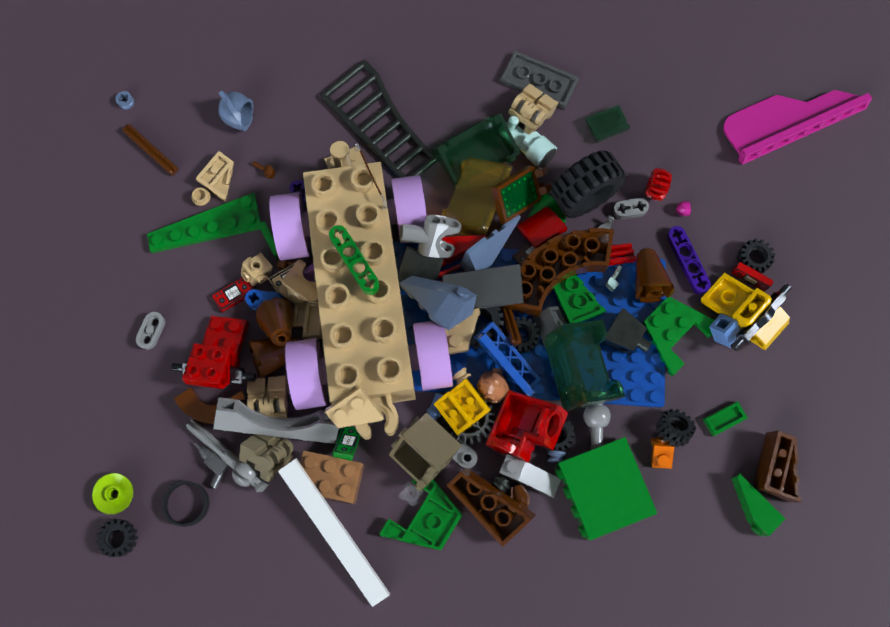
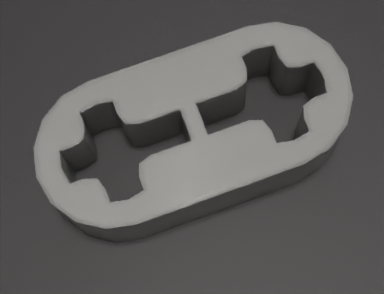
(630, 204)

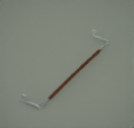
(371, 175)

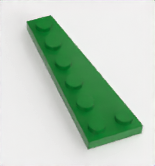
(219, 222)

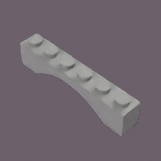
(237, 417)

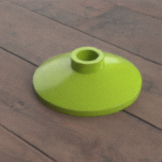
(103, 493)

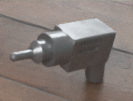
(215, 463)

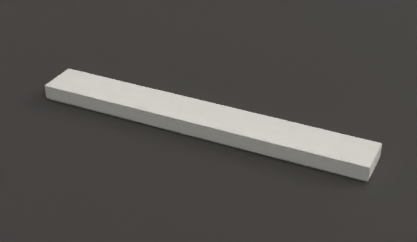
(334, 532)

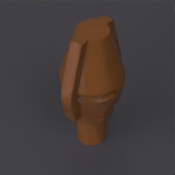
(520, 495)

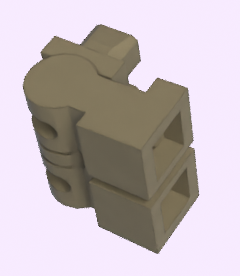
(267, 454)

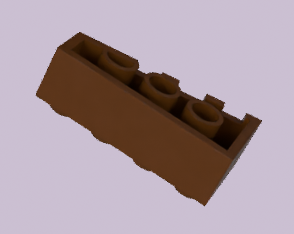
(492, 507)

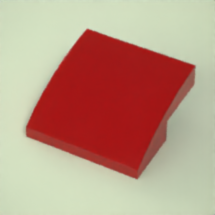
(541, 227)

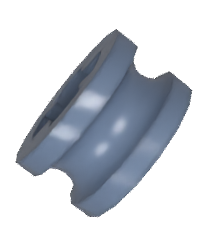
(124, 105)
(556, 456)

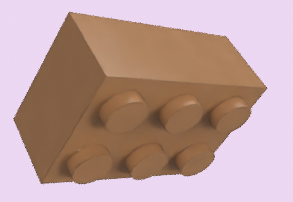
(333, 476)

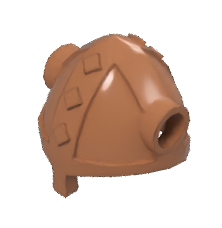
(493, 386)

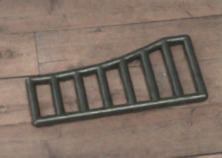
(360, 131)

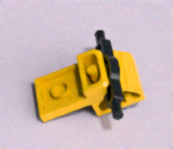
(755, 311)

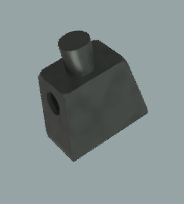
(626, 334)

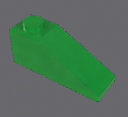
(758, 511)

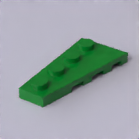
(577, 301)

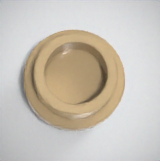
(200, 196)

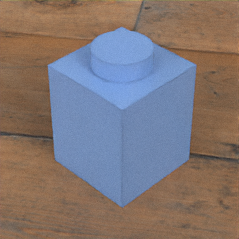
(724, 330)

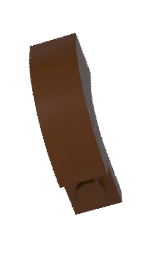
(194, 407)

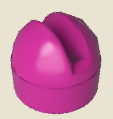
(684, 208)

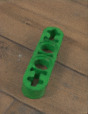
(356, 258)

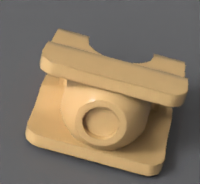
(297, 288)

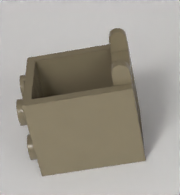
(424, 450)

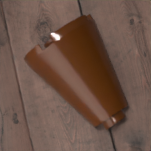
(651, 278)
(276, 319)
(267, 356)

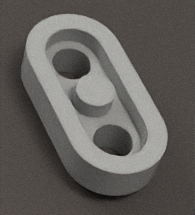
(147, 330)
(465, 450)

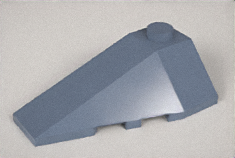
(485, 251)
(443, 301)

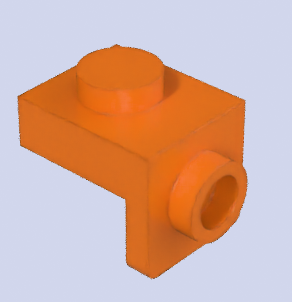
(661, 453)

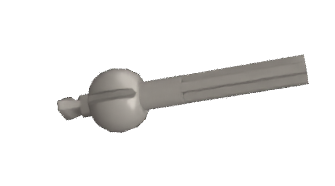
(597, 418)
(242, 473)

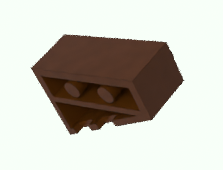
(778, 467)

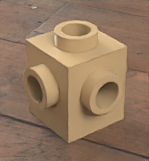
(256, 269)

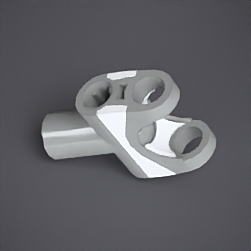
(430, 235)

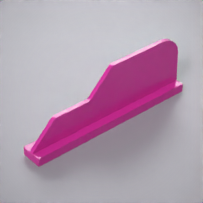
(784, 120)

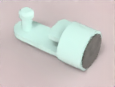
(534, 146)

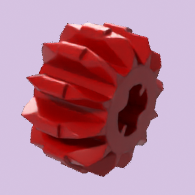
(658, 184)

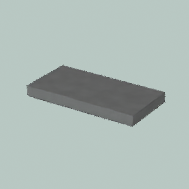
(550, 80)
(492, 286)

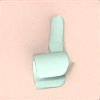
(612, 283)

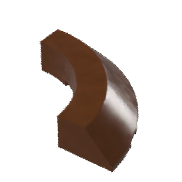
(559, 260)

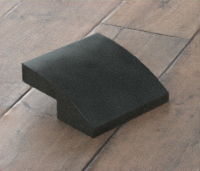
(419, 265)

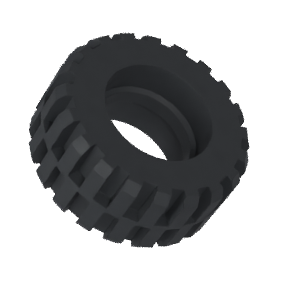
(588, 184)

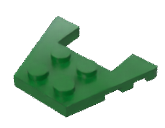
(669, 324)
(432, 522)

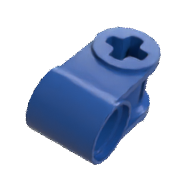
(261, 295)

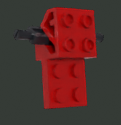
(217, 358)

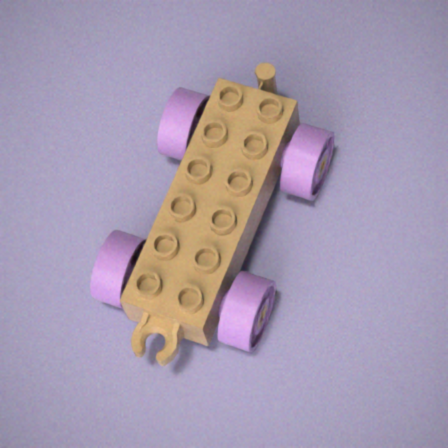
(360, 331)

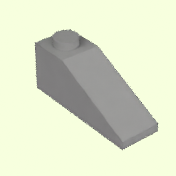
(529, 476)

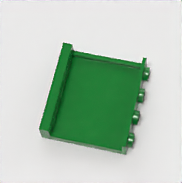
(605, 489)

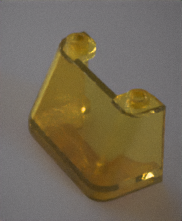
(473, 197)

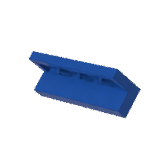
(504, 361)

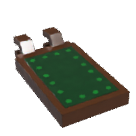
(519, 192)

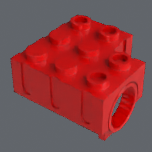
(524, 424)

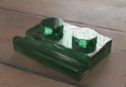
(607, 123)

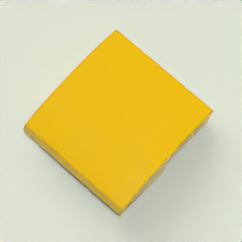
(462, 407)

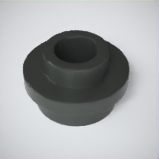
(501, 483)

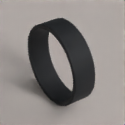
(165, 503)

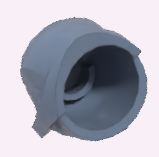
(235, 110)

